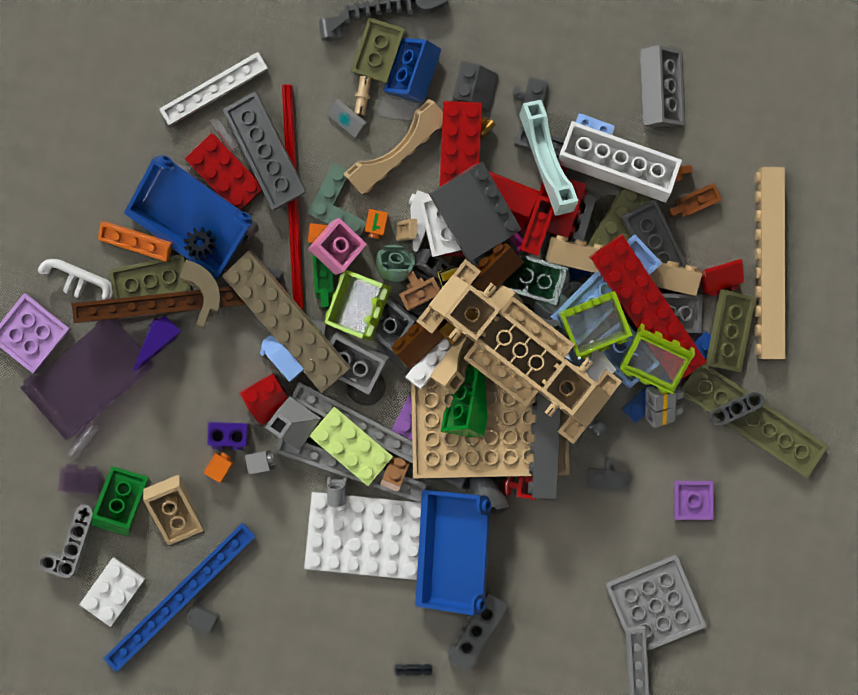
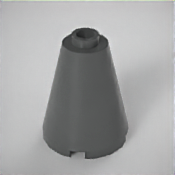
(489, 487)

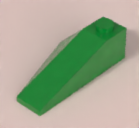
(468, 408)

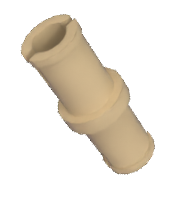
(362, 96)

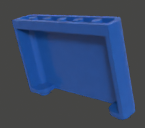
(175, 202)
(453, 552)

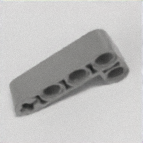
(72, 539)

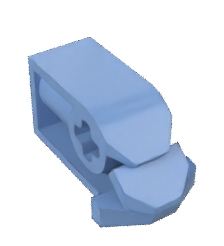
(281, 358)

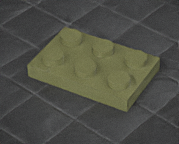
(377, 50)

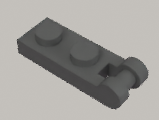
(585, 218)

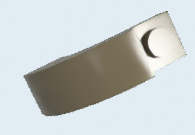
(203, 280)

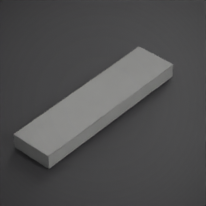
(637, 660)

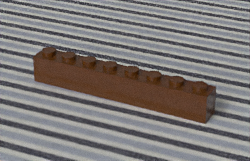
(494, 269)

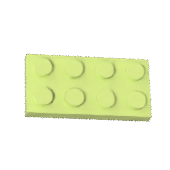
(351, 446)

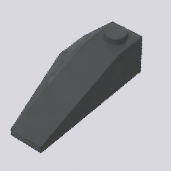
(394, 322)

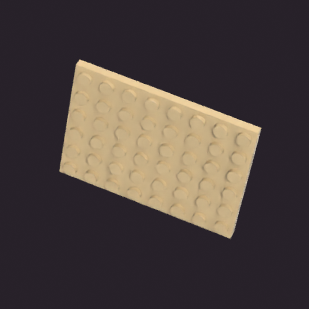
(498, 453)

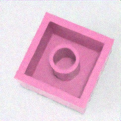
(337, 246)

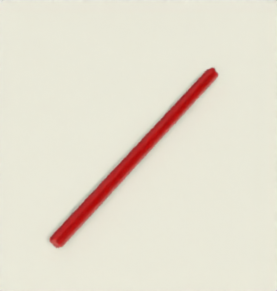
(293, 206)

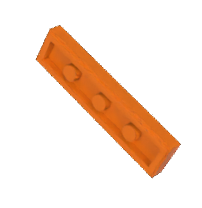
(135, 241)

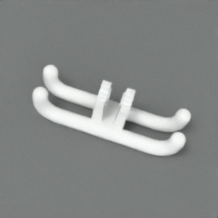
(75, 272)

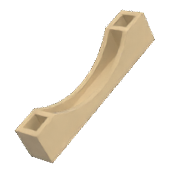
(367, 173)
(452, 368)

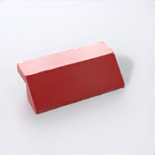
(518, 198)

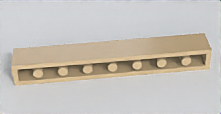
(666, 276)

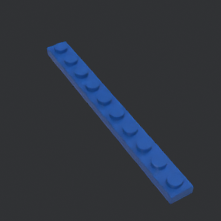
(179, 597)

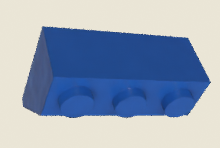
(413, 69)

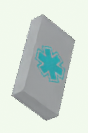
(346, 118)

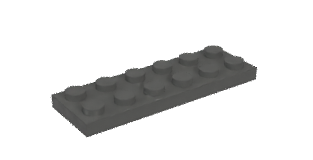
(264, 151)

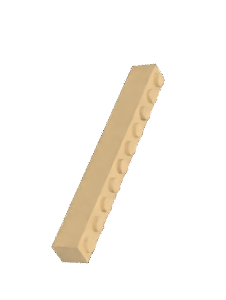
(770, 262)

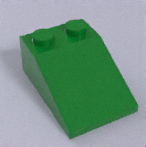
(119, 501)

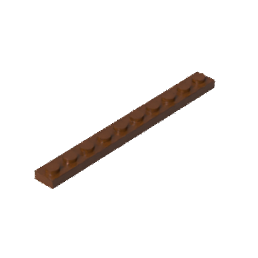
(149, 305)

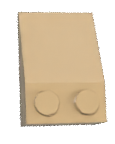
(172, 509)

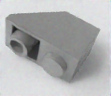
(260, 462)

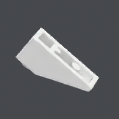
(416, 213)

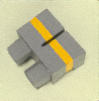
(661, 406)

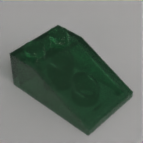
(538, 280)

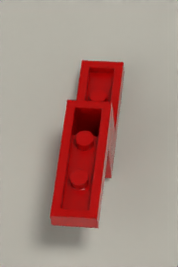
(538, 222)

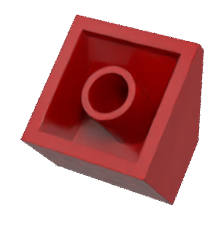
(721, 277)
(264, 398)

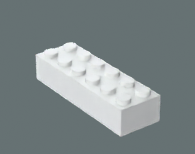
(619, 161)

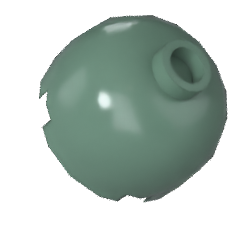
(394, 263)

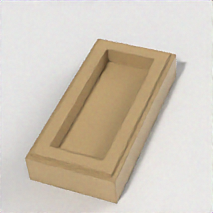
(406, 230)

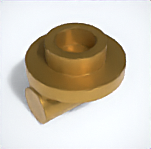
(486, 126)

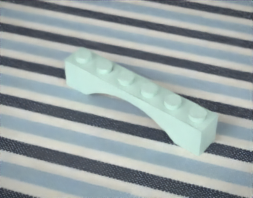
(556, 183)

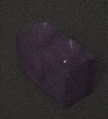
(79, 479)

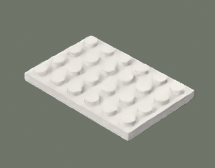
(364, 536)

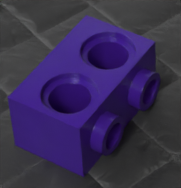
(228, 430)

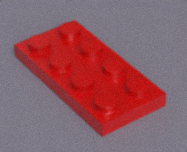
(224, 172)

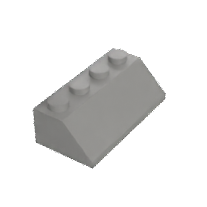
(662, 87)

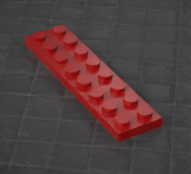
(459, 142)
(641, 296)

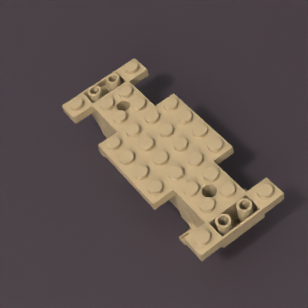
(519, 351)

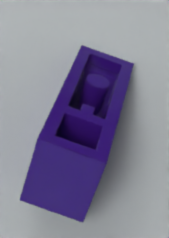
(159, 336)

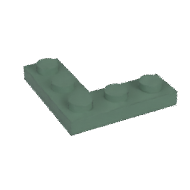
(323, 205)

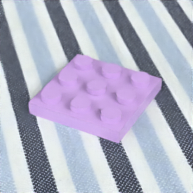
(31, 333)

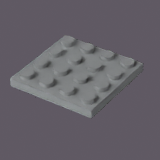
(657, 599)

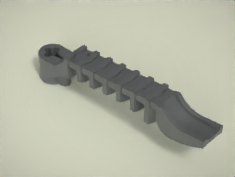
(332, 27)

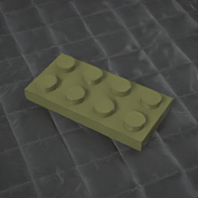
(612, 224)
(149, 278)
(730, 331)

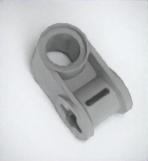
(336, 491)

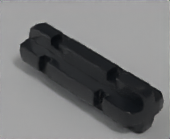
(413, 669)

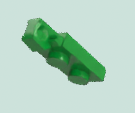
(322, 282)

